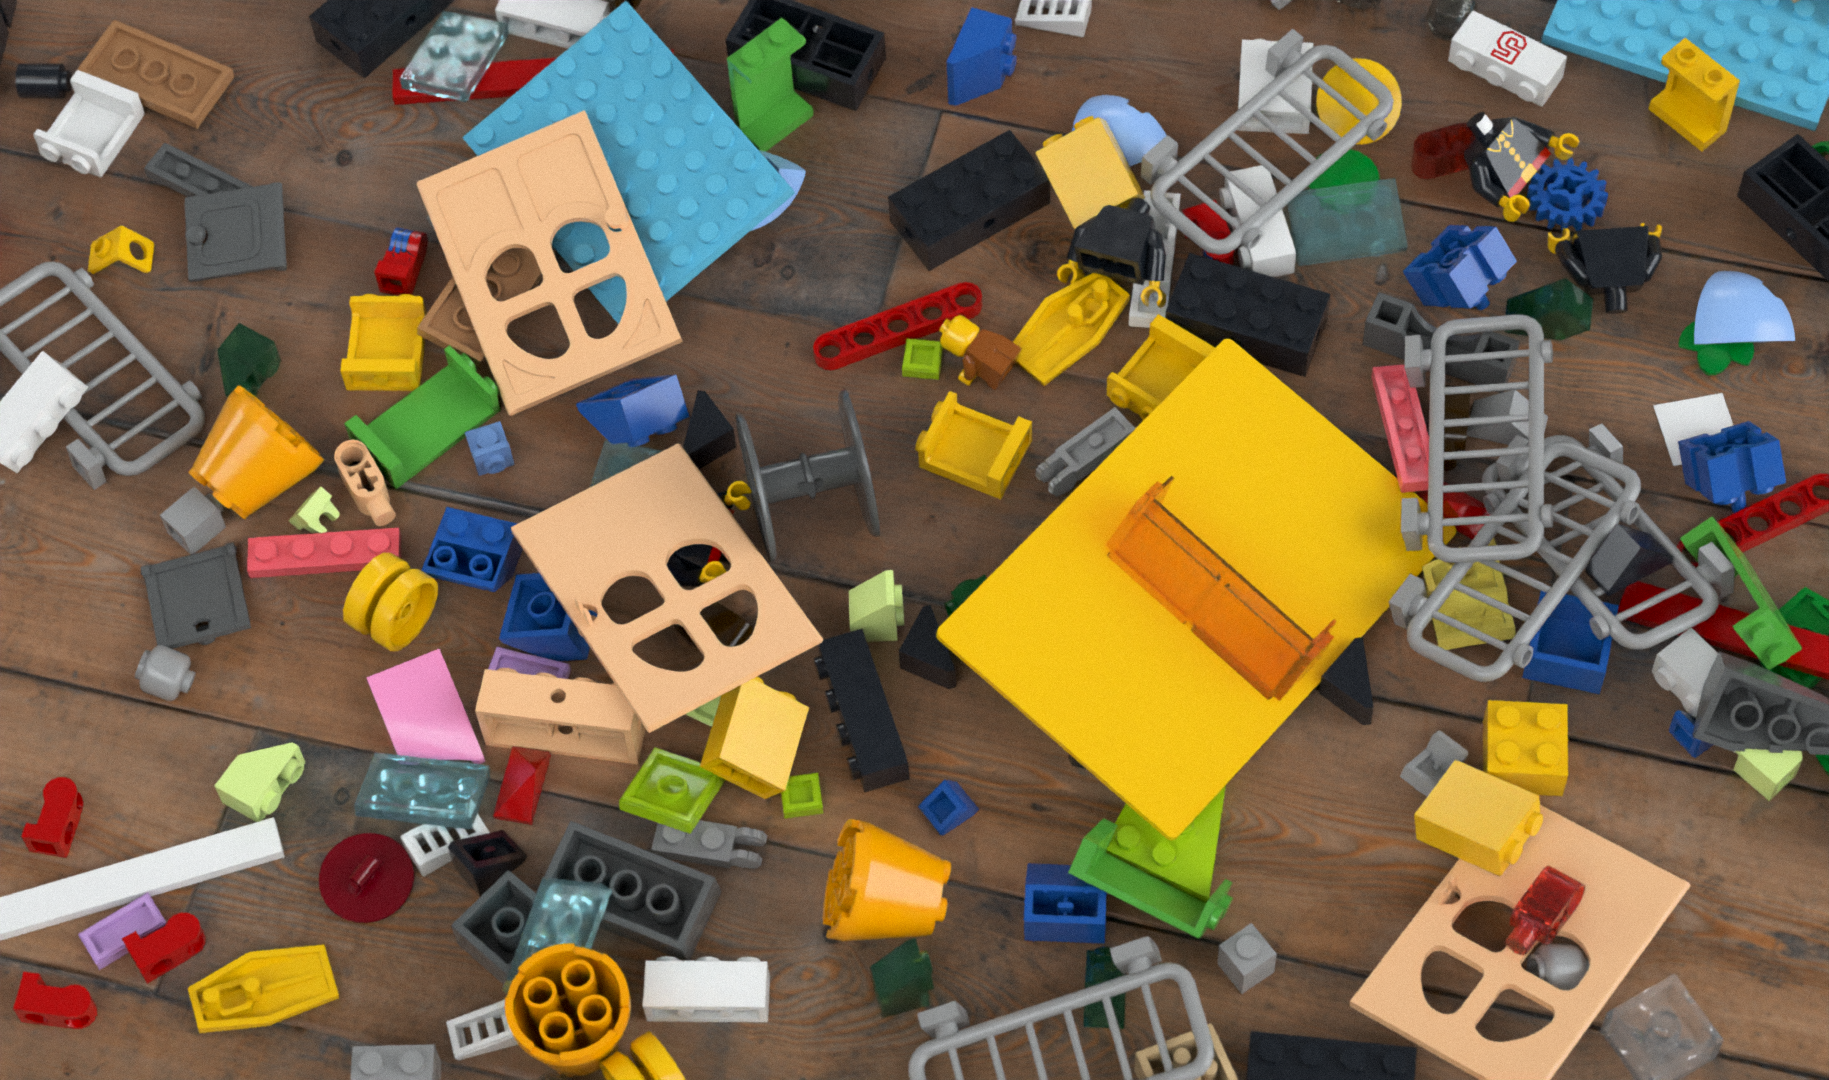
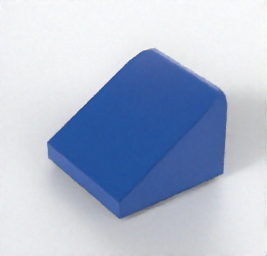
(1682, 730)
(947, 806)

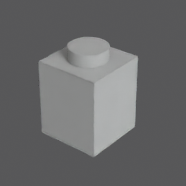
(194, 520)
(1246, 958)

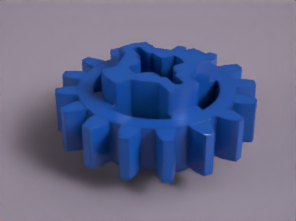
(1567, 194)

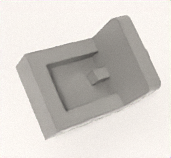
(1433, 762)

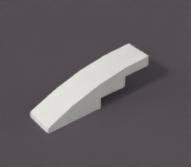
(1139, 313)

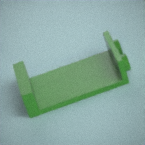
(763, 86)
(428, 419)
(1765, 628)
(1143, 890)

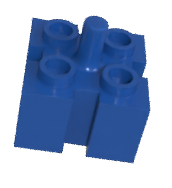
(1460, 267)
(1732, 463)

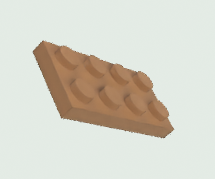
(161, 73)
(448, 320)

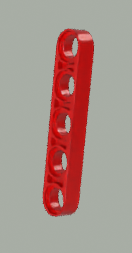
(885, 338)
(1770, 511)

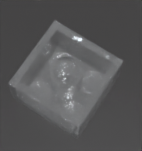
(1662, 1033)

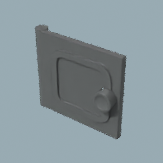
(242, 232)
(195, 591)

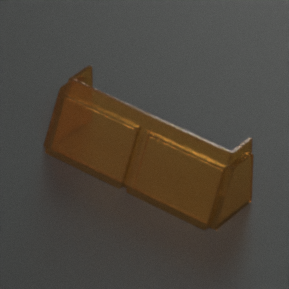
(1213, 597)

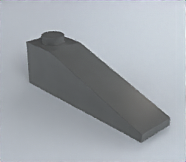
(1759, 709)

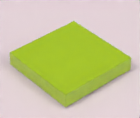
(671, 791)

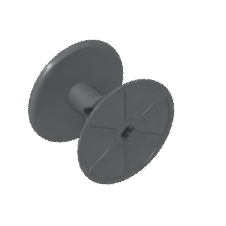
(810, 474)

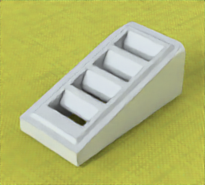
(1064, 23)
(438, 856)
(480, 1046)

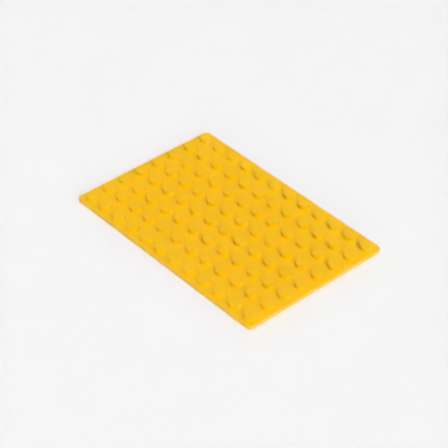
(1111, 665)

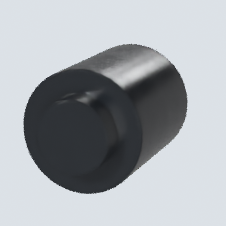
(42, 80)

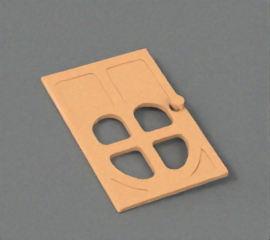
(520, 201)
(632, 530)
(1613, 925)

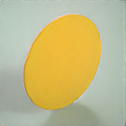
(1338, 117)

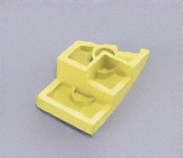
(1468, 609)

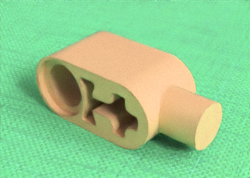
(366, 472)

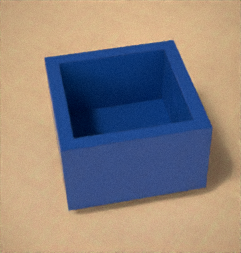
(1567, 649)

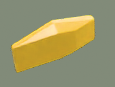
(1069, 325)
(263, 989)

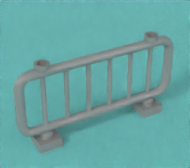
(1285, 65)
(90, 461)
(1540, 515)
(1710, 579)
(1414, 609)
(1131, 958)

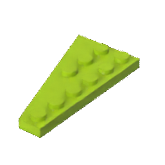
(1180, 862)

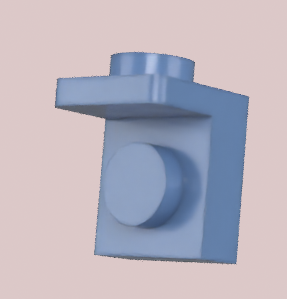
(489, 448)

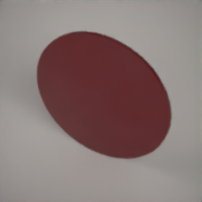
(366, 878)

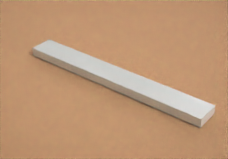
(133, 878)

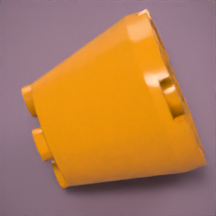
(252, 455)
(882, 886)
(566, 990)

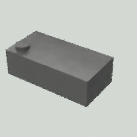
(650, 897)

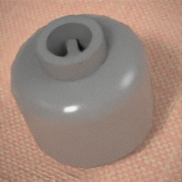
(165, 673)
(1558, 965)

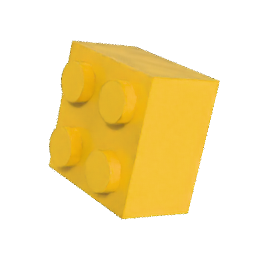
(1527, 745)

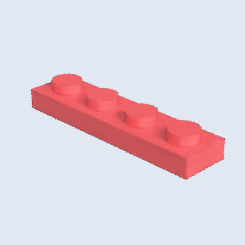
(1403, 426)
(319, 552)

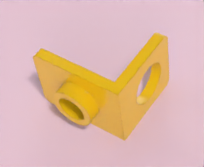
(115, 247)

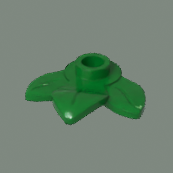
(1716, 357)

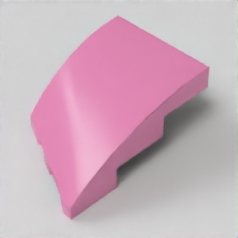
(425, 710)

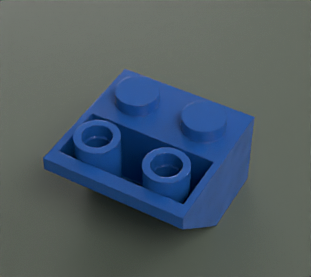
(473, 550)
(1062, 906)

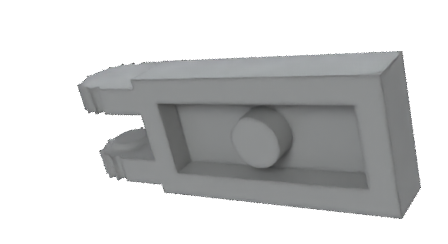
(1084, 452)
(709, 844)

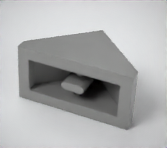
(1500, 405)

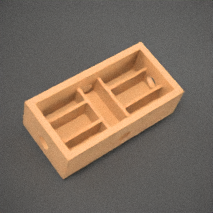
(532, 709)

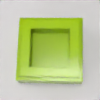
(922, 359)
(802, 796)

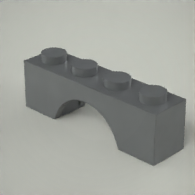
(1394, 319)

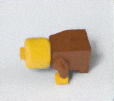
(984, 351)

